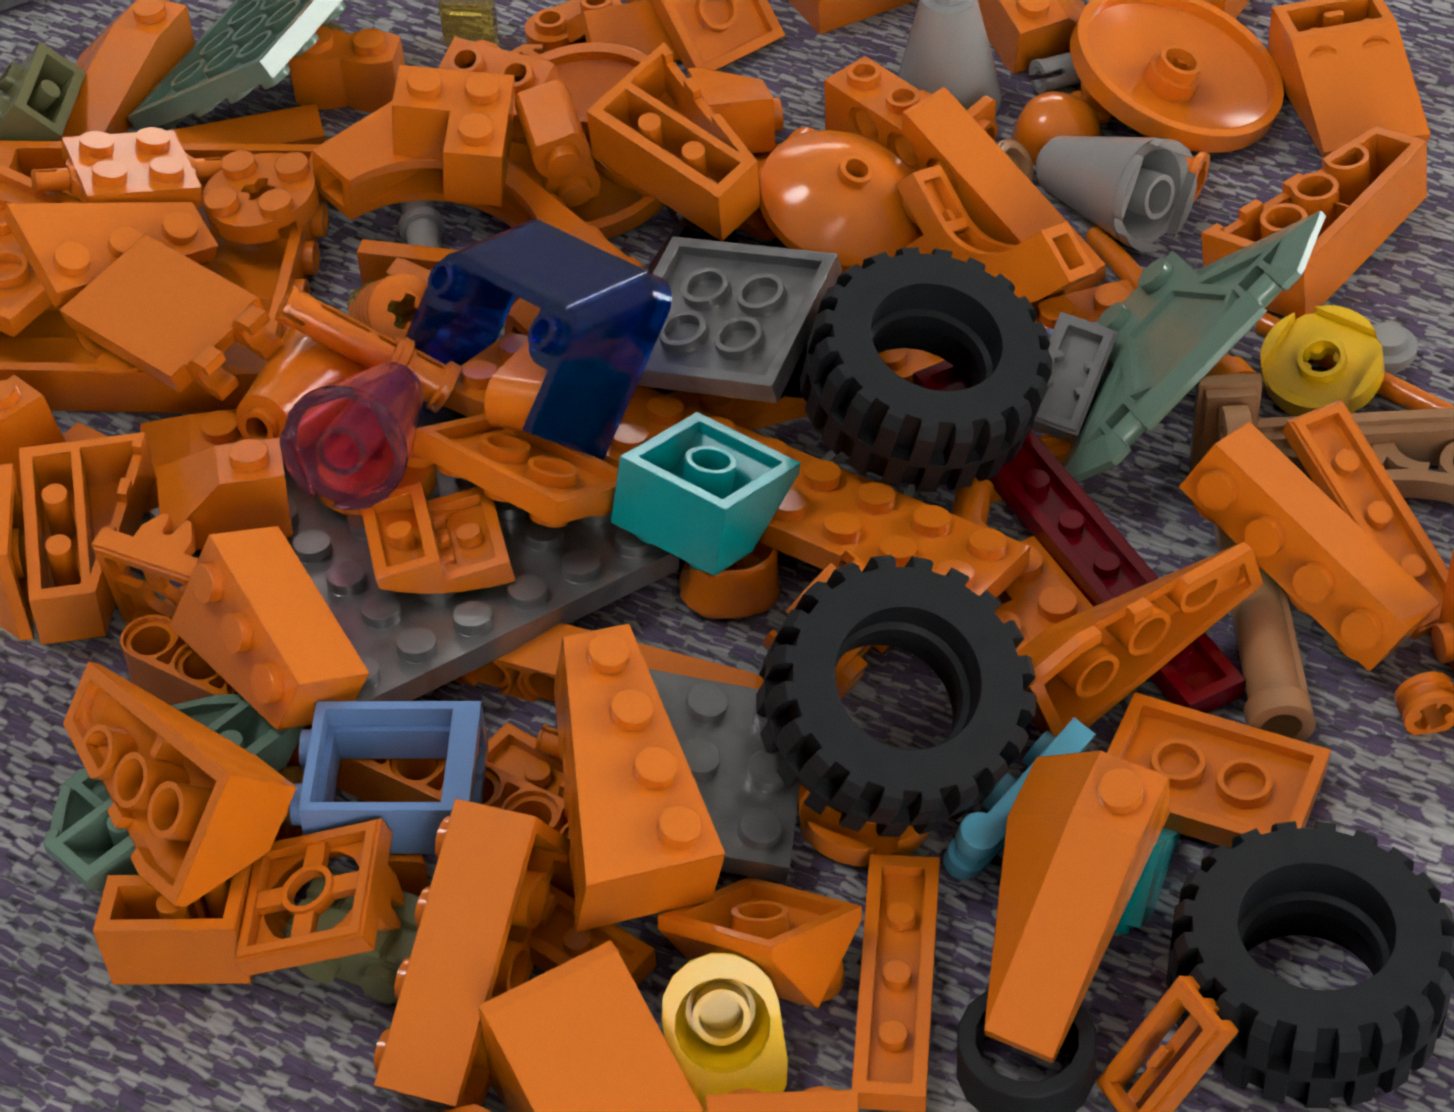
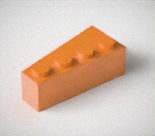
(1360, 189)
(467, 950)

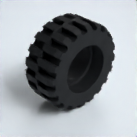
(942, 310)
(944, 628)
(1333, 890)

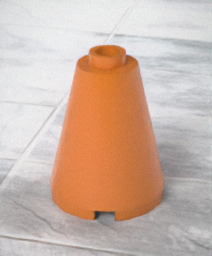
(286, 377)

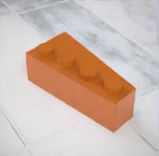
(628, 792)

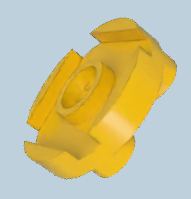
(1330, 331)

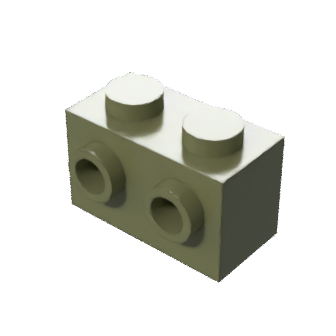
(38, 96)

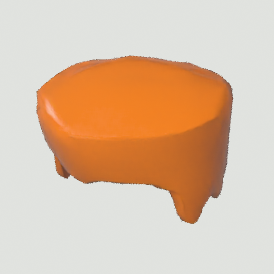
(736, 592)

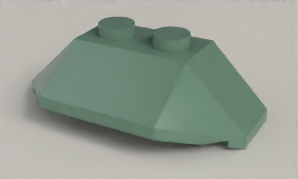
(80, 827)

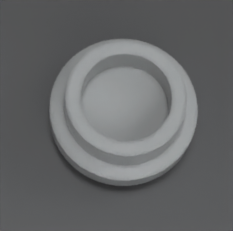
(1397, 344)

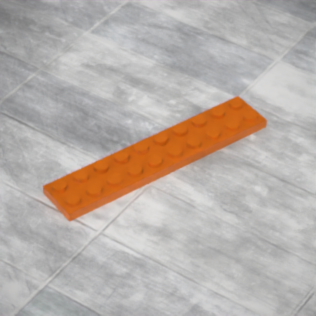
(825, 505)

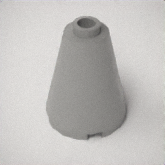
(951, 51)
(1121, 184)

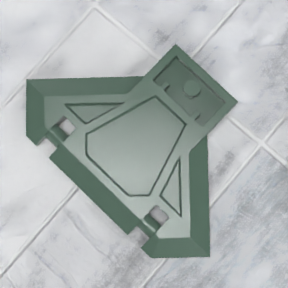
(1177, 332)

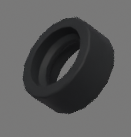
(997, 1093)

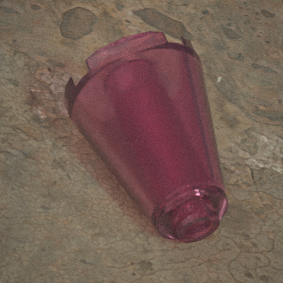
(354, 435)

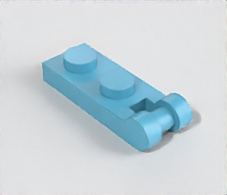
(983, 834)

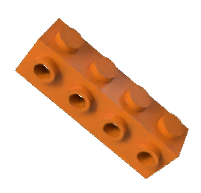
(1308, 546)

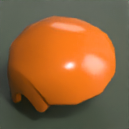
(1052, 116)

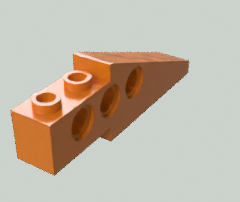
(941, 131)

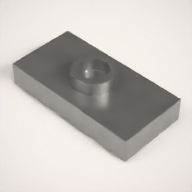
(1078, 364)

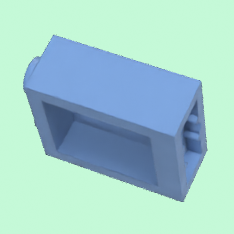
(390, 732)

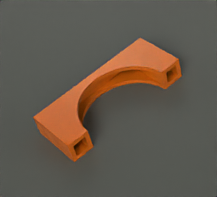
(363, 174)

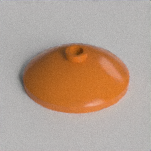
(836, 196)

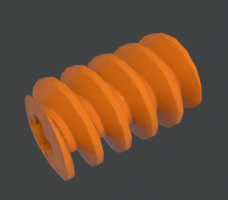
(373, 301)

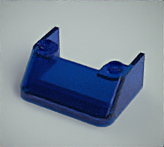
(590, 332)

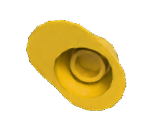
(725, 1026)

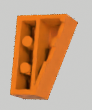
(675, 146)
(66, 501)
(267, 627)

